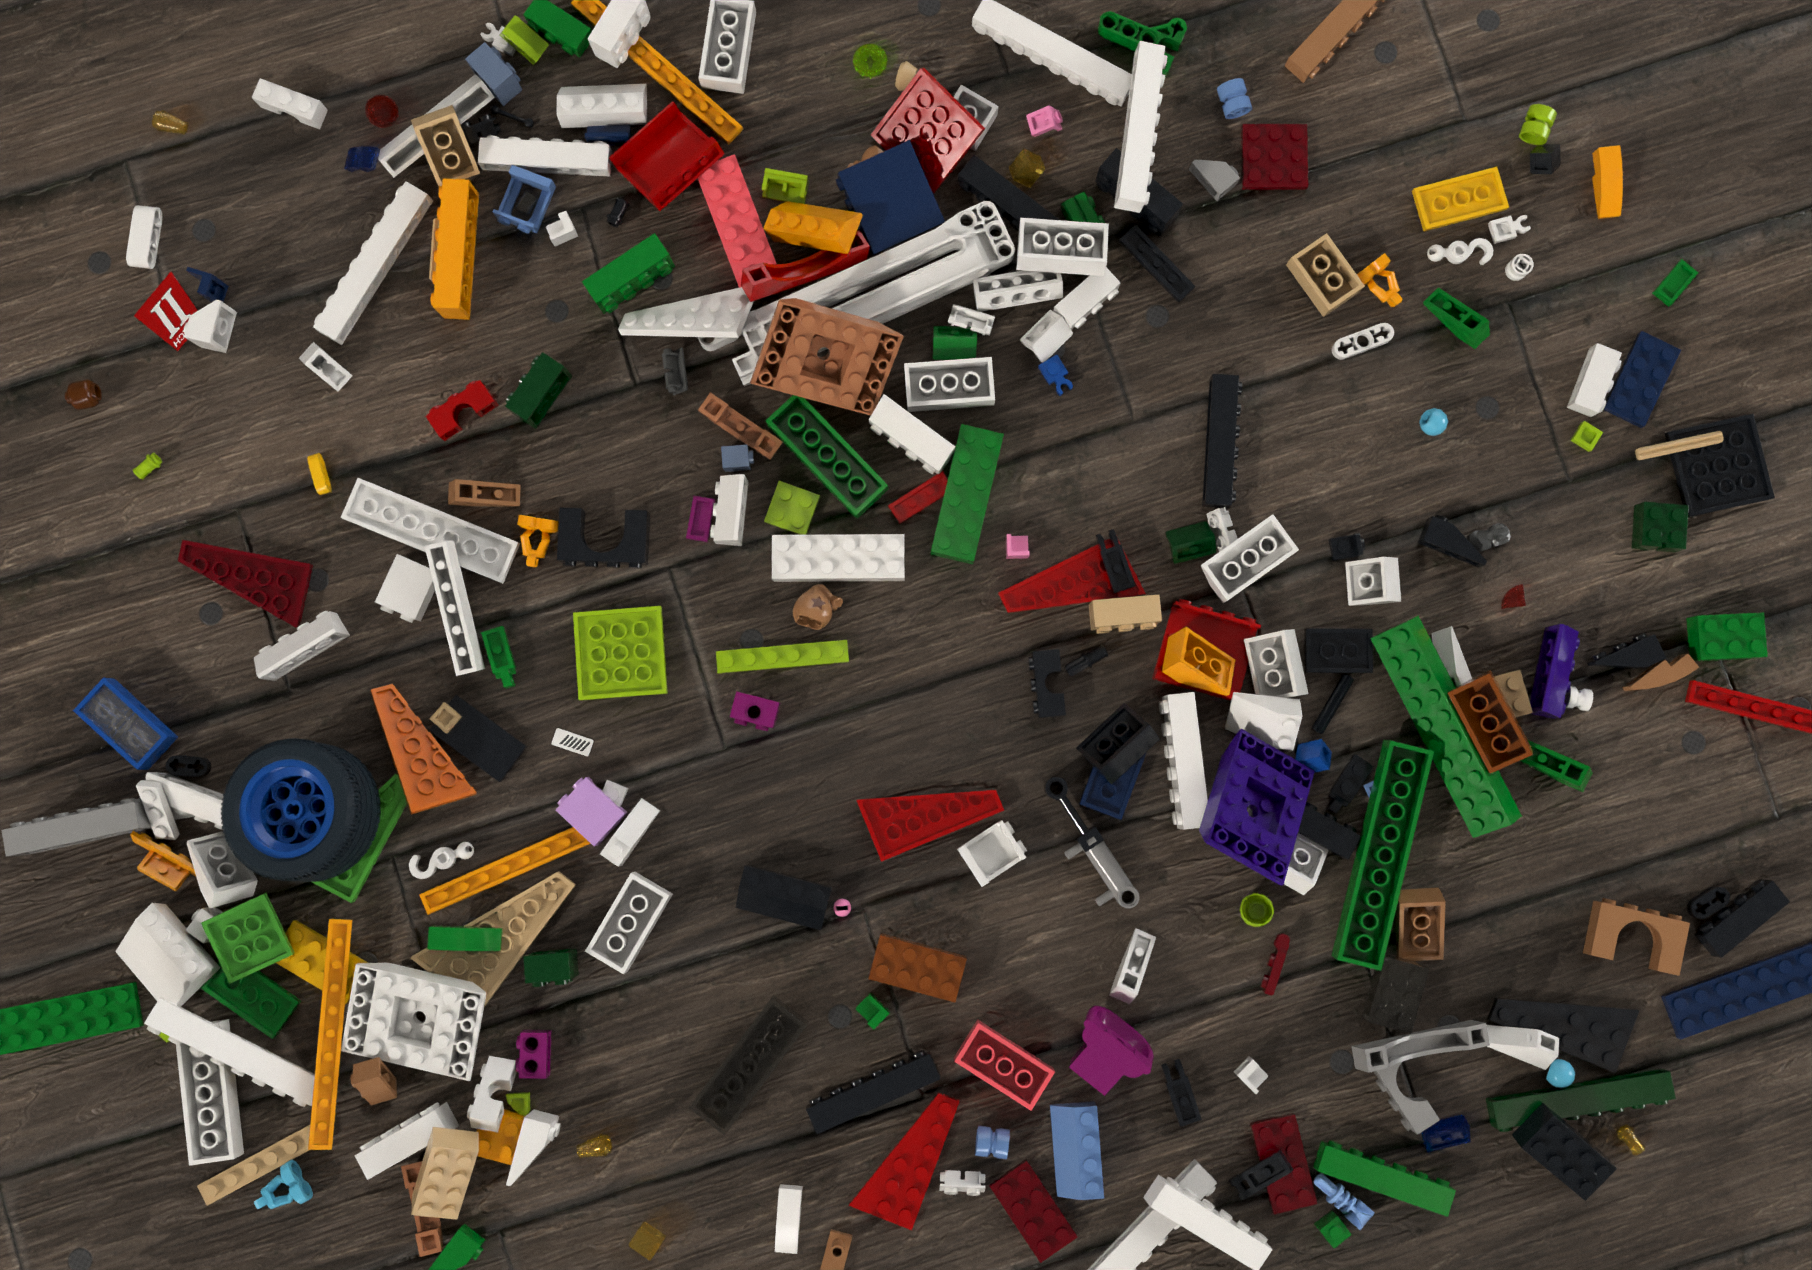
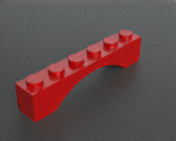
(769, 279)

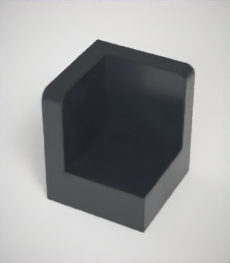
(1545, 159)

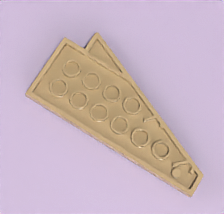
(521, 921)

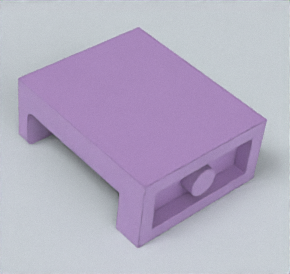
(590, 811)

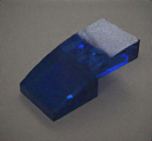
(362, 158)

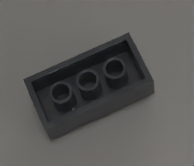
(1162, 205)
(1564, 1151)

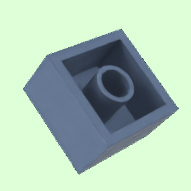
(495, 73)

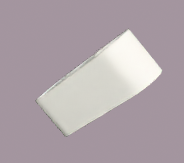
(144, 237)

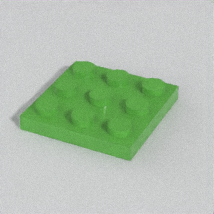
(247, 938)

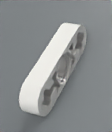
(1345, 341)

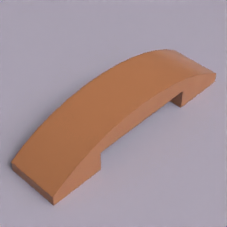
(740, 426)
(429, 1229)

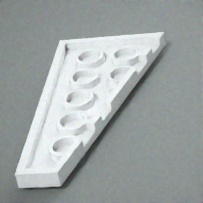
(704, 316)

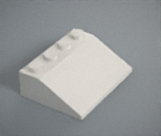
(166, 955)

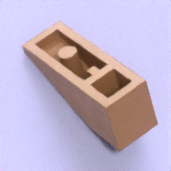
(483, 494)

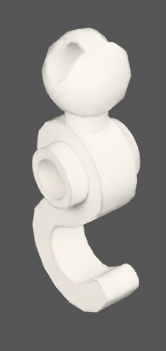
(1459, 251)
(442, 858)

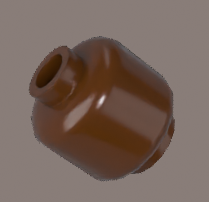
(83, 394)

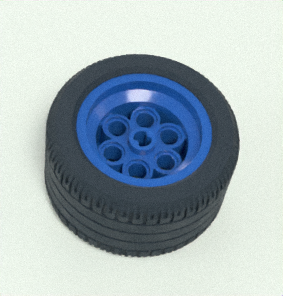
(260, 815)

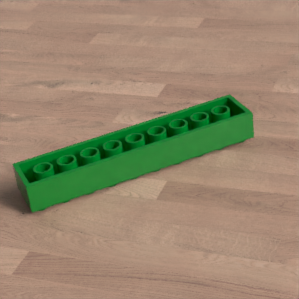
(1424, 691)
(1382, 854)

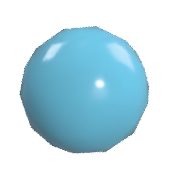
(1433, 422)
(1560, 1074)

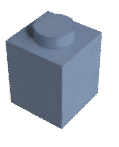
(737, 458)

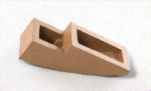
(1663, 673)

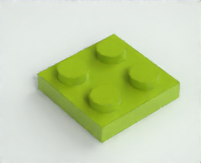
(792, 508)

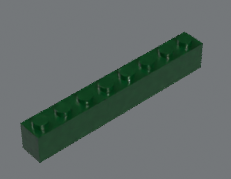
(1584, 1098)

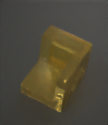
(1026, 168)
(647, 1240)

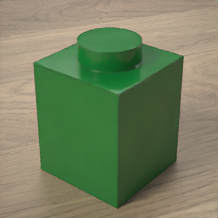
(1332, 1229)

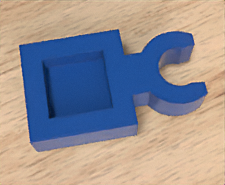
(1054, 371)

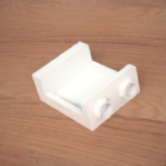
(992, 852)

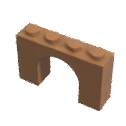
(1667, 932)

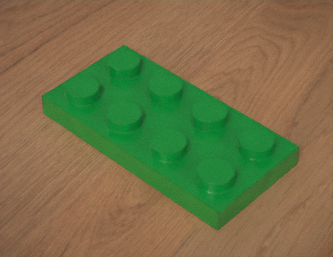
(254, 999)

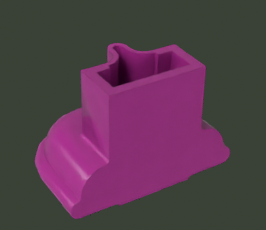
(1110, 1050)

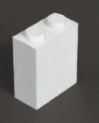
(406, 589)

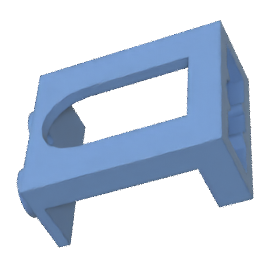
(532, 179)

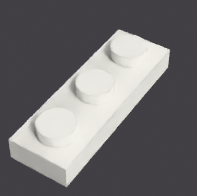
(157, 810)

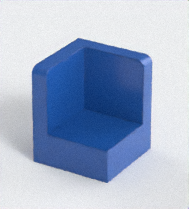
(1314, 755)

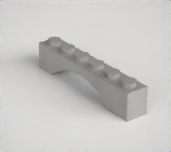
(1393, 1050)

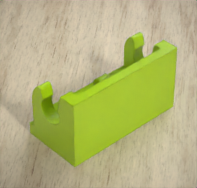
(785, 186)

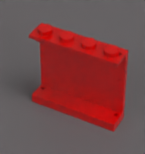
(1219, 629)

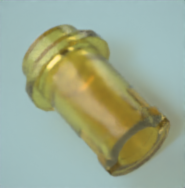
(1630, 1139)

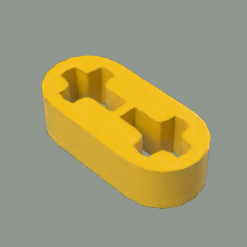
(319, 473)

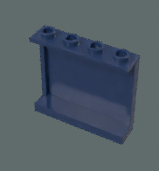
(891, 197)

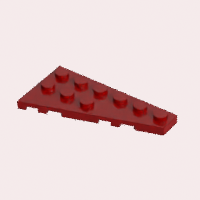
(1067, 583)
(911, 821)

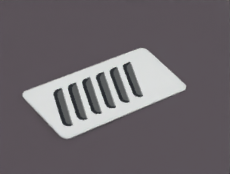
(572, 742)

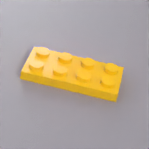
(1460, 199)
(309, 957)

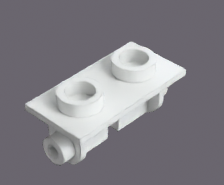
(971, 318)
(1219, 521)
(953, 1183)

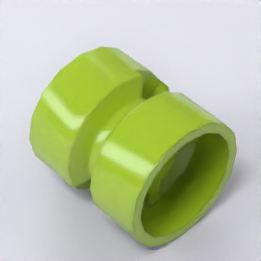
(1538, 124)

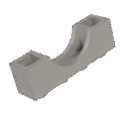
(1416, 1111)

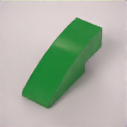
(464, 938)

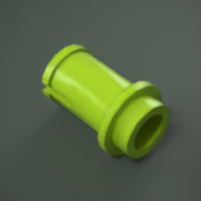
(147, 466)

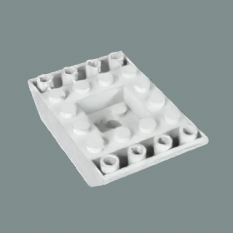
(385, 1023)

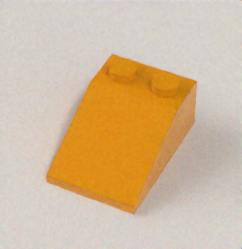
(1198, 663)

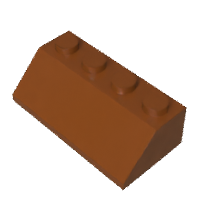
(1490, 722)

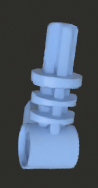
(1354, 1210)

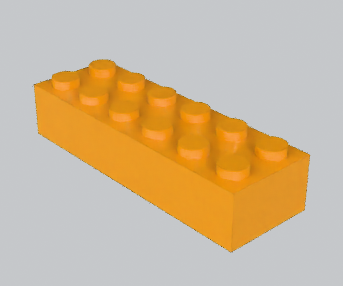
(455, 249)

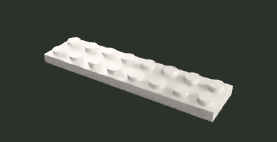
(423, 525)

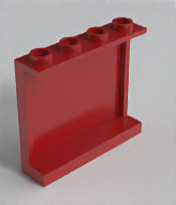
(666, 156)

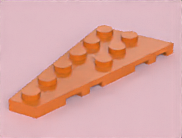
(420, 761)

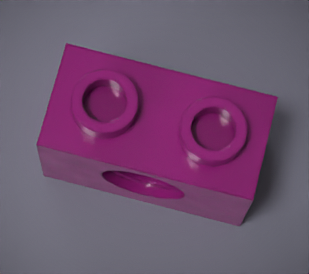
(742, 705)

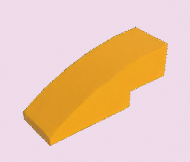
(1608, 181)

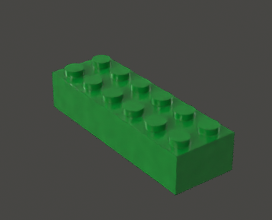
(827, 455)
(967, 494)

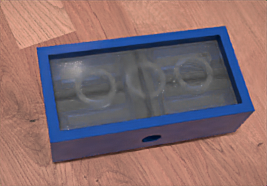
(125, 723)

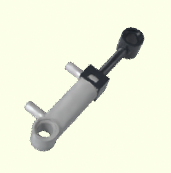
(1097, 851)

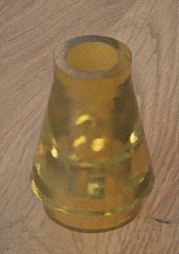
(168, 123)
(595, 1147)

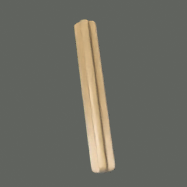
(1679, 445)

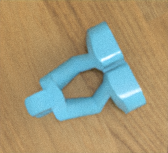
(298, 1188)

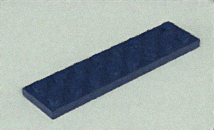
(1740, 992)

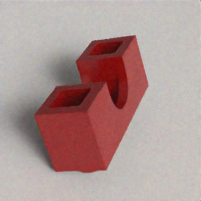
(445, 416)

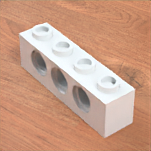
(1016, 289)

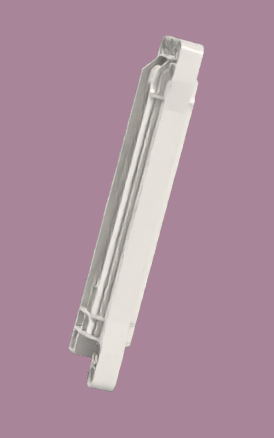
(976, 258)

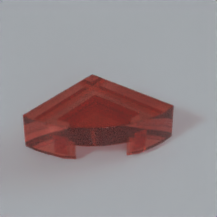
(1514, 597)

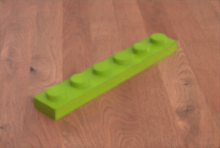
(782, 656)

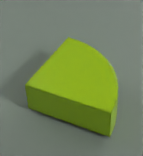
(519, 1102)

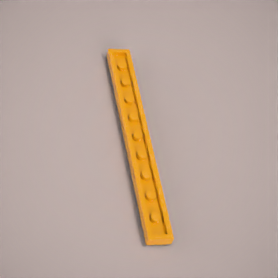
(670, 78)
(330, 1034)

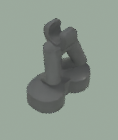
(1494, 536)

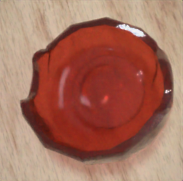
(381, 111)

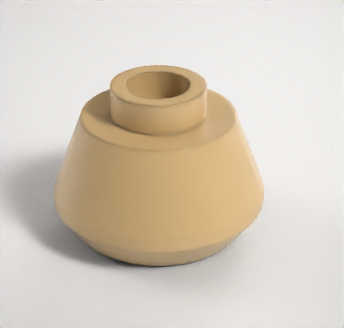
(905, 75)

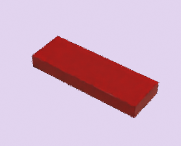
(919, 498)

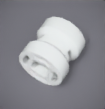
(1515, 270)
(1579, 698)

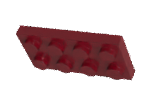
(1296, 1188)
(1033, 1211)

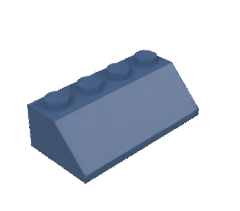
(1077, 1150)

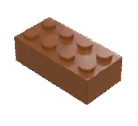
(917, 967)

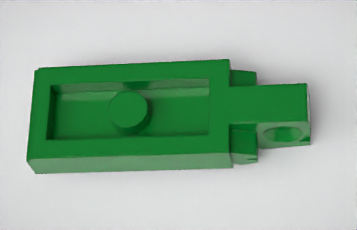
(500, 655)

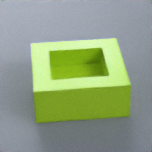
(1586, 436)

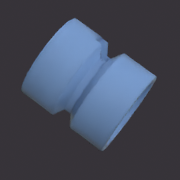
(1234, 98)
(992, 1142)

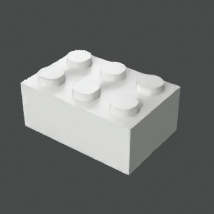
(618, 30)

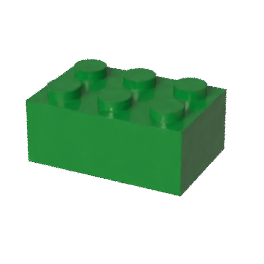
(1727, 637)

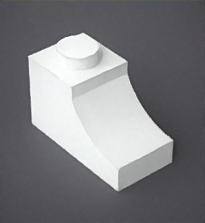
(325, 366)

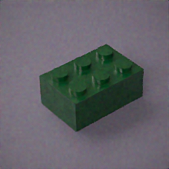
(538, 390)

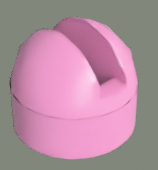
(842, 902)

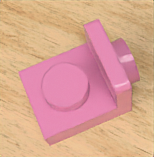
(1044, 120)

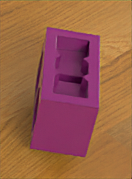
(540, 1055)

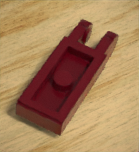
(1276, 963)

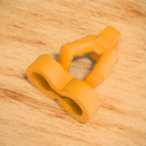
(1377, 268)
(532, 524)

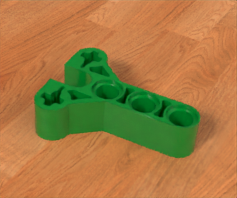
(1157, 35)

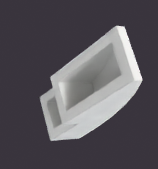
(788, 1218)

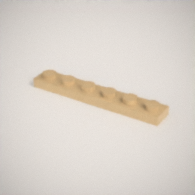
(255, 1166)

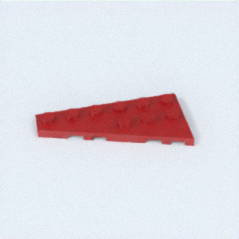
(904, 1175)

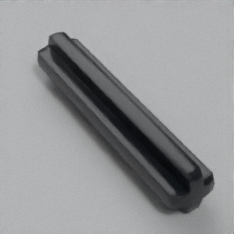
(1332, 704)

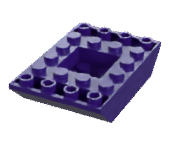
(1276, 792)

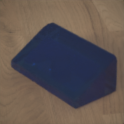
(1447, 1133)

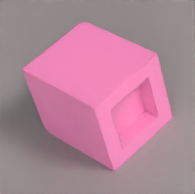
(1017, 547)

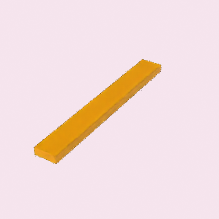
(502, 870)

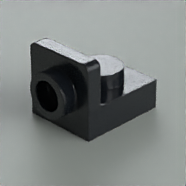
(1346, 547)

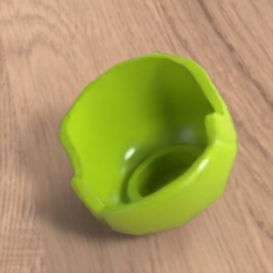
(1256, 910)

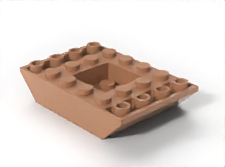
(850, 372)

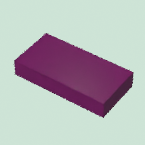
(700, 519)

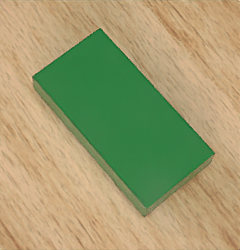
(1675, 282)

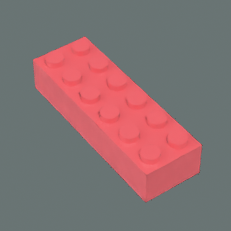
(735, 216)

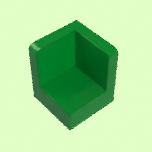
(872, 1010)

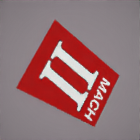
(167, 311)

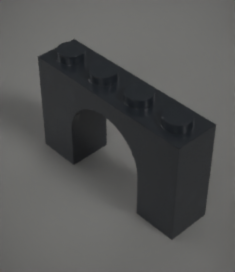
(631, 551)

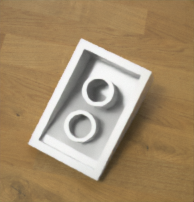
(1266, 717)
(219, 872)
(535, 1134)

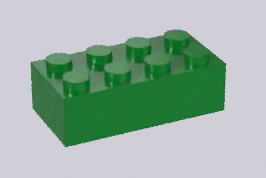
(629, 274)

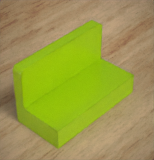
(524, 39)

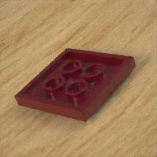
(1274, 156)

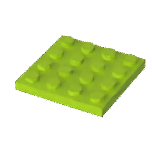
(620, 653)

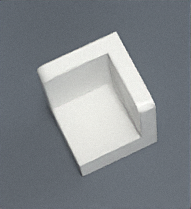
(561, 230)
(1251, 1074)

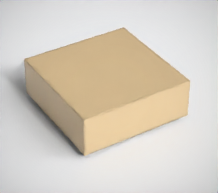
(445, 717)

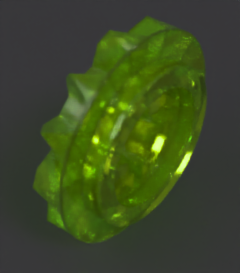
(877, 55)

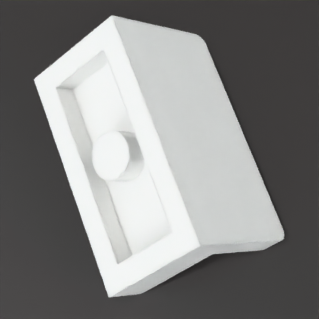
(1047, 335)

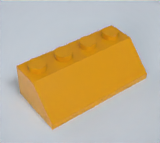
(813, 226)

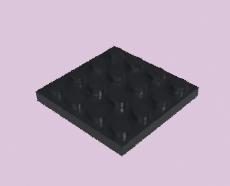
(1725, 472)

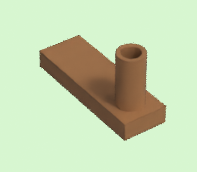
(836, 1250)

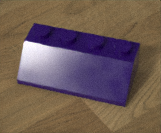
(1553, 671)

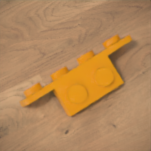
(162, 863)

